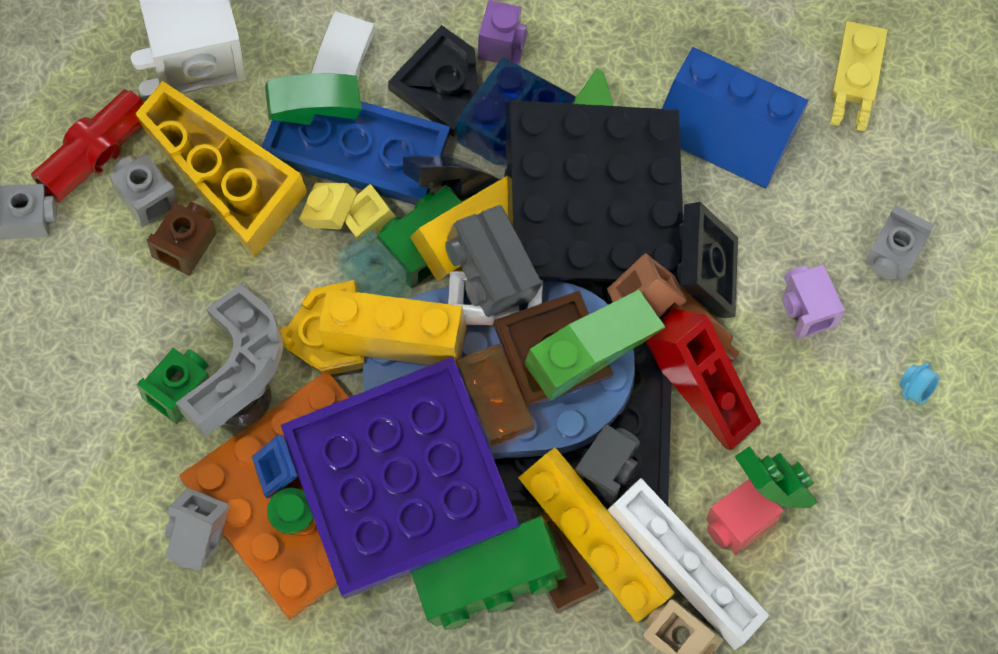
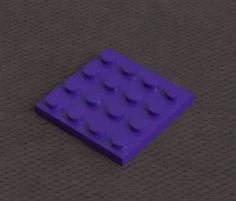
(399, 477)

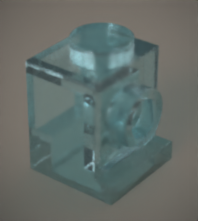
(362, 256)

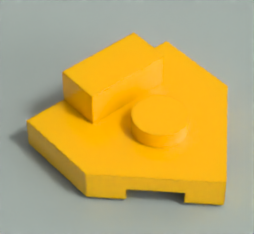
(304, 341)

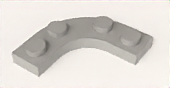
(249, 366)

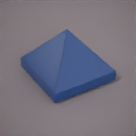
(274, 466)

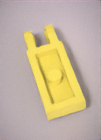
(858, 71)

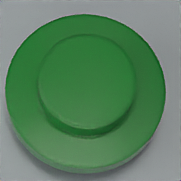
(289, 511)

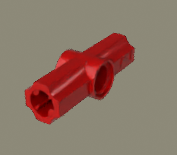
(90, 145)

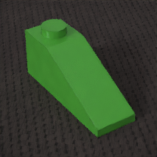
(591, 343)

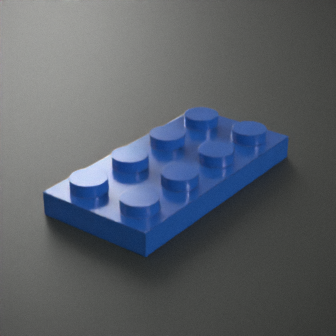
(360, 149)

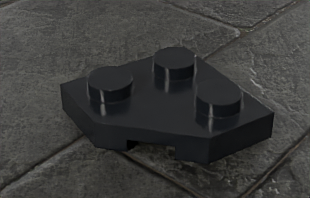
(438, 78)

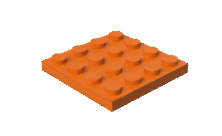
(287, 566)

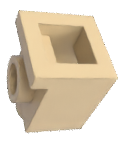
(668, 619)

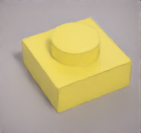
(327, 205)
(368, 213)

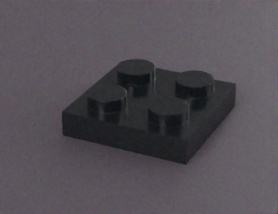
(708, 260)

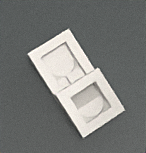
(344, 45)

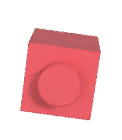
(741, 517)

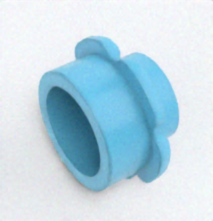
(919, 383)

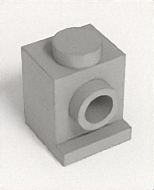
(143, 200)
(32, 219)
(905, 230)
(194, 528)

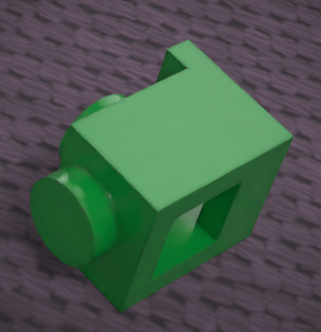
(163, 393)

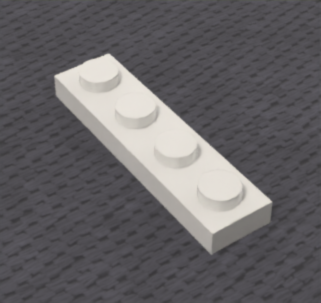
(688, 564)

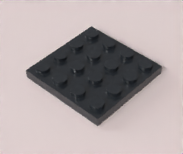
(594, 187)

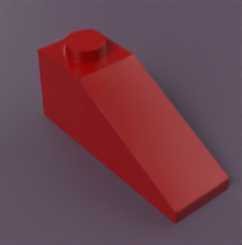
(704, 375)

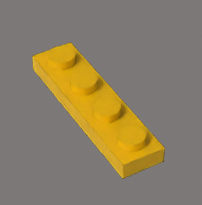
(596, 535)

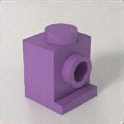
(501, 33)

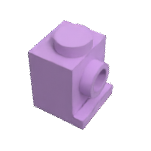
(812, 300)

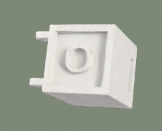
(190, 45)

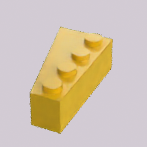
(222, 165)

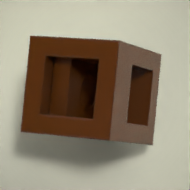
(185, 249)

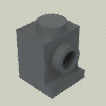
(609, 462)

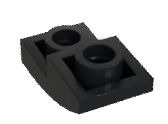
(441, 171)

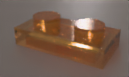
(496, 395)

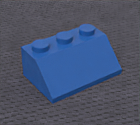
(733, 116)

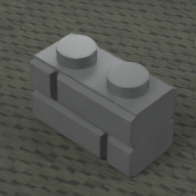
(492, 261)

